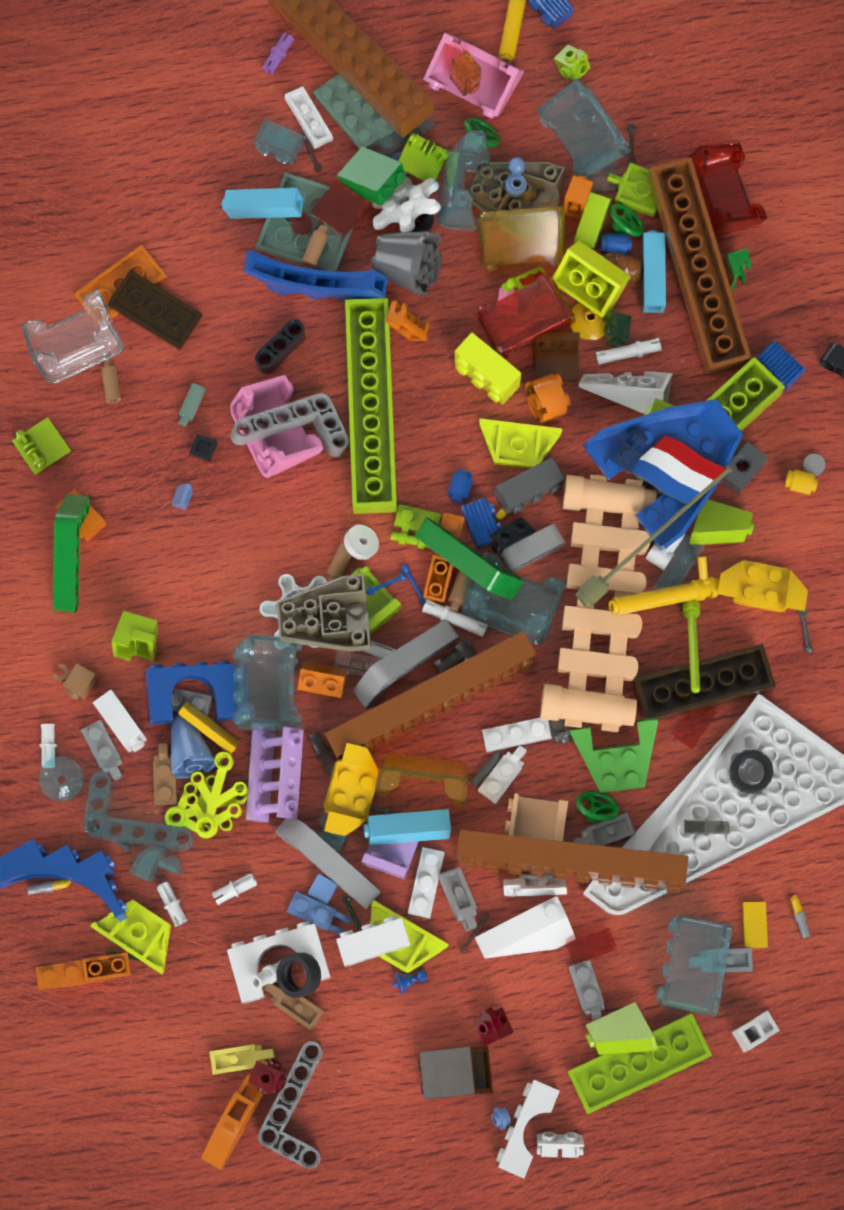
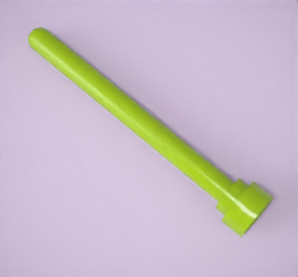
(691, 611)

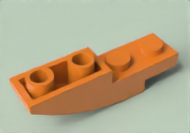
(440, 569)
(82, 971)
(232, 1124)

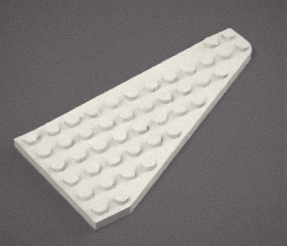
(803, 787)

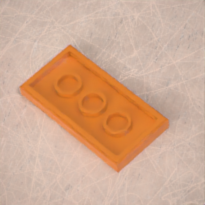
(108, 281)

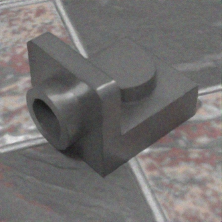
(560, 732)

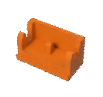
(406, 323)

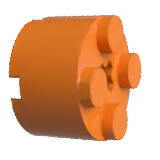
(547, 397)

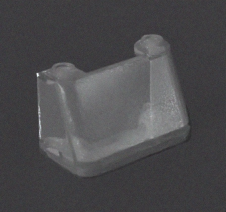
(74, 341)

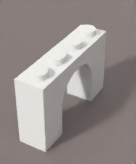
(246, 957)

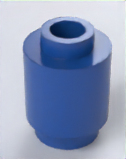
(616, 243)
(460, 486)

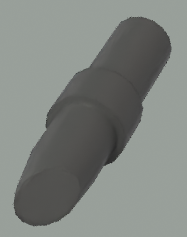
(485, 769)

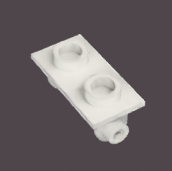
(570, 1143)

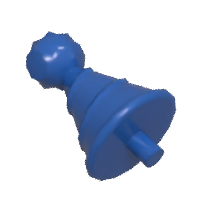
(404, 981)

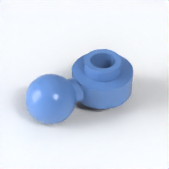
(517, 167)

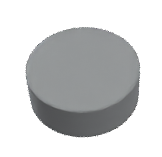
(814, 464)

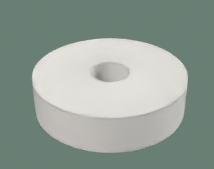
(355, 547)

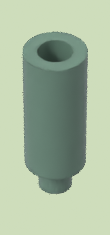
(191, 404)

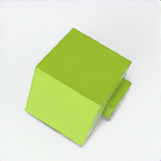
(136, 637)

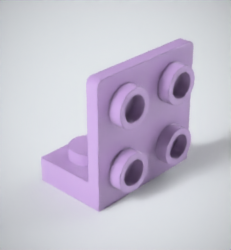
(390, 858)

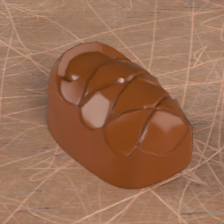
(628, 264)

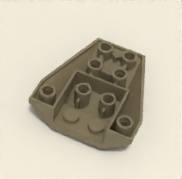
(543, 187)
(327, 616)

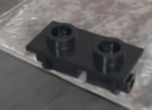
(510, 534)

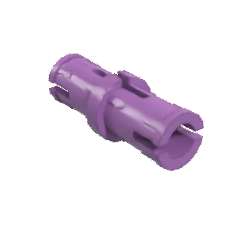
(278, 53)

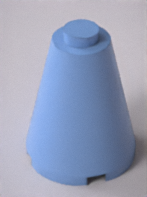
(188, 750)

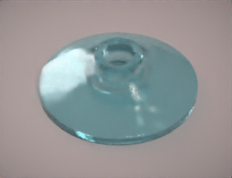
(52, 770)

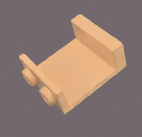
(536, 818)

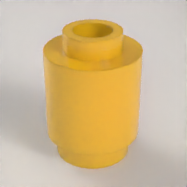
(801, 481)

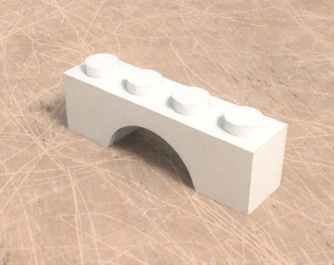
(515, 1157)

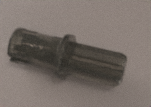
(322, 752)
(706, 827)

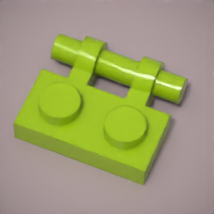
(410, 519)

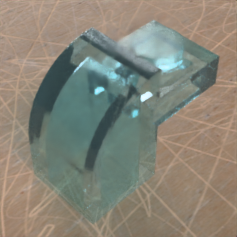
(150, 860)

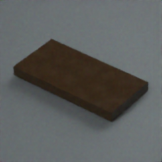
(155, 310)

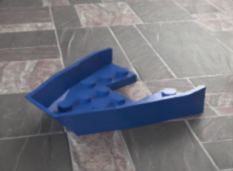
(699, 426)

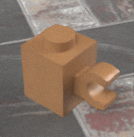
(77, 682)

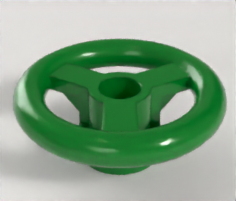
(479, 125)
(624, 223)
(597, 809)

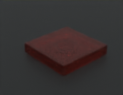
(340, 208)

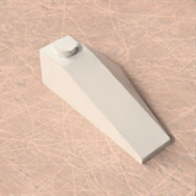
(630, 390)
(532, 931)

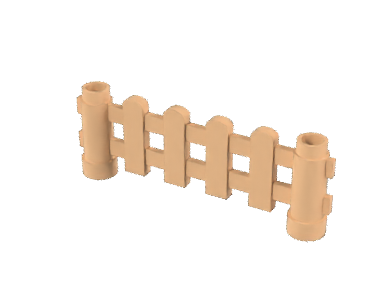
(575, 703)

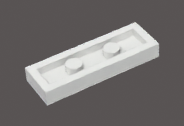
(308, 117)
(516, 734)
(426, 883)

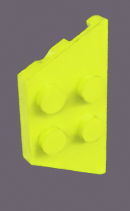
(518, 443)
(140, 934)
(422, 943)

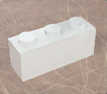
(372, 941)

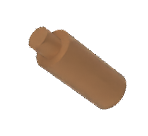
(315, 247)
(110, 382)
(338, 563)
(459, 591)

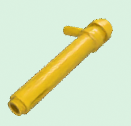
(511, 30)
(696, 590)

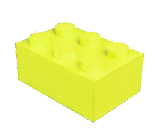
(590, 278)
(487, 369)

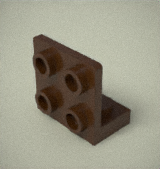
(557, 354)

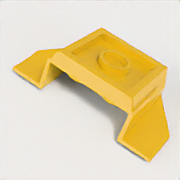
(763, 587)
(350, 790)

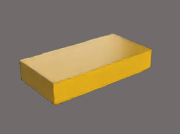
(755, 925)

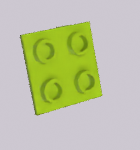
(422, 157)
(41, 445)

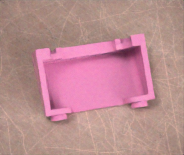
(497, 76)
(280, 450)

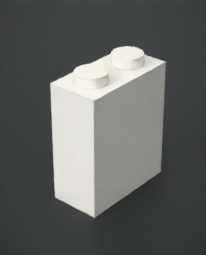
(120, 721)

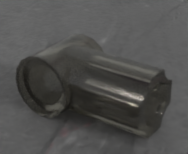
(459, 654)

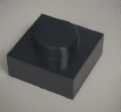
(203, 448)

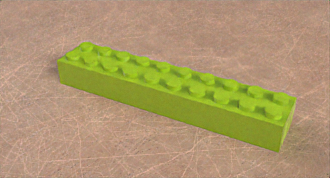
(370, 406)

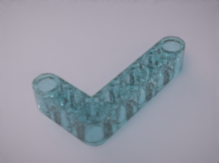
(128, 826)

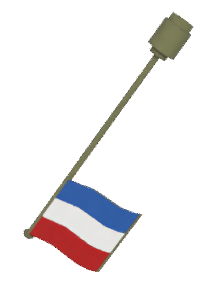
(675, 472)

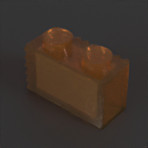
(465, 73)

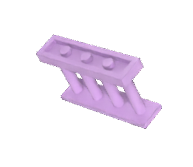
(260, 775)

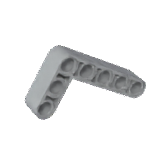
(294, 420)
(402, 661)
(328, 861)
(289, 1107)

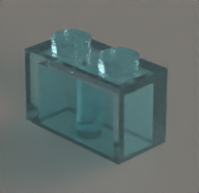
(278, 142)

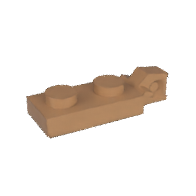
(164, 781)
(297, 1008)

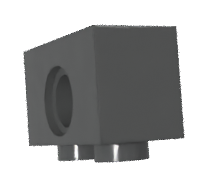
(752, 459)

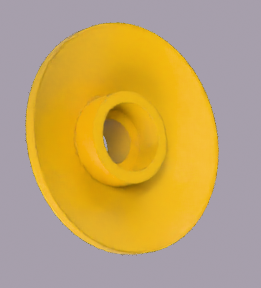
(588, 329)

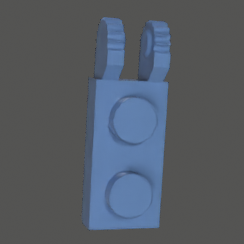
(316, 912)

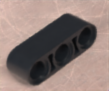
(281, 337)

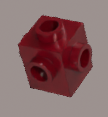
(493, 1025)
(268, 1076)

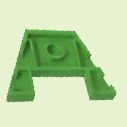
(620, 765)

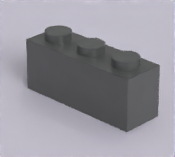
(529, 486)

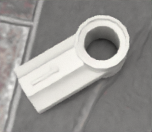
(663, 557)

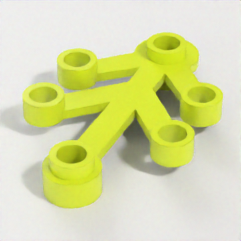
(215, 798)
(185, 813)

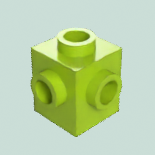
(572, 62)

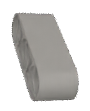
(533, 548)

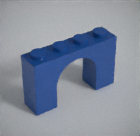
(162, 680)

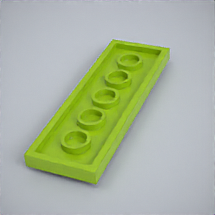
(622, 1074)

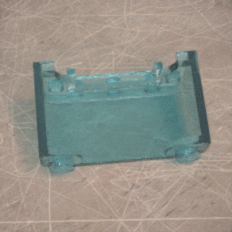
(584, 128)
(454, 201)
(528, 611)

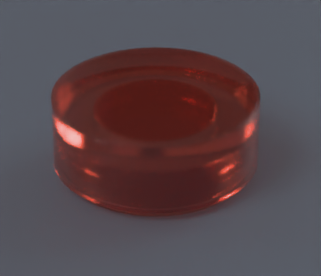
(301, 225)

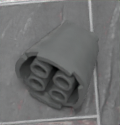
(409, 259)

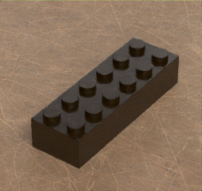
(721, 681)

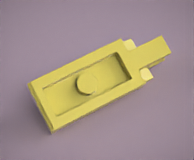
(238, 1058)

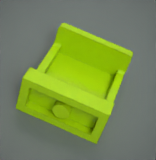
(380, 605)

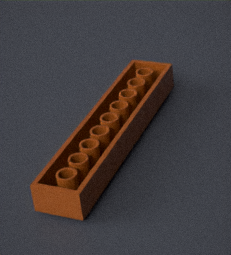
(358, 61)
(698, 266)
(434, 696)
(572, 860)

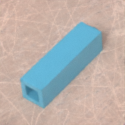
(263, 203)
(653, 272)
(407, 827)

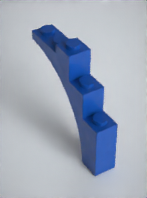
(313, 283)
(93, 873)

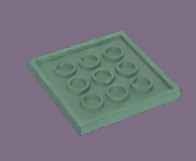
(352, 113)
(280, 240)

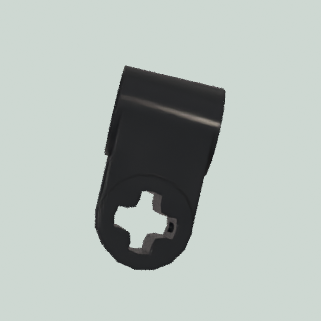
(833, 359)

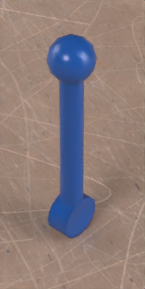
(405, 568)
(371, 590)

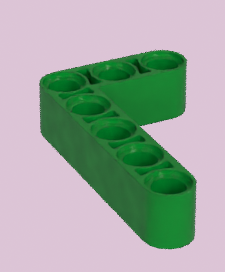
(67, 552)
(468, 561)

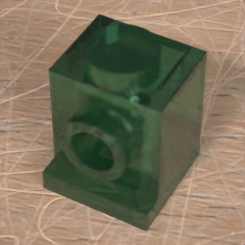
(617, 328)

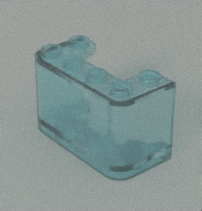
(265, 684)
(694, 965)

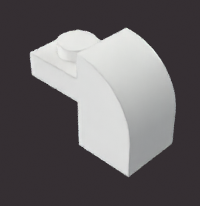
(755, 1031)

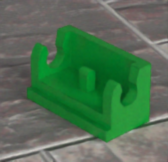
(735, 265)

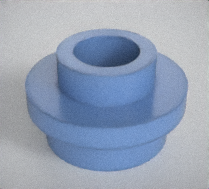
(501, 1118)

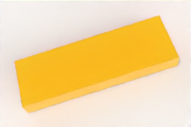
(208, 727)

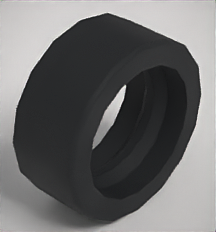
(768, 771)
(284, 978)

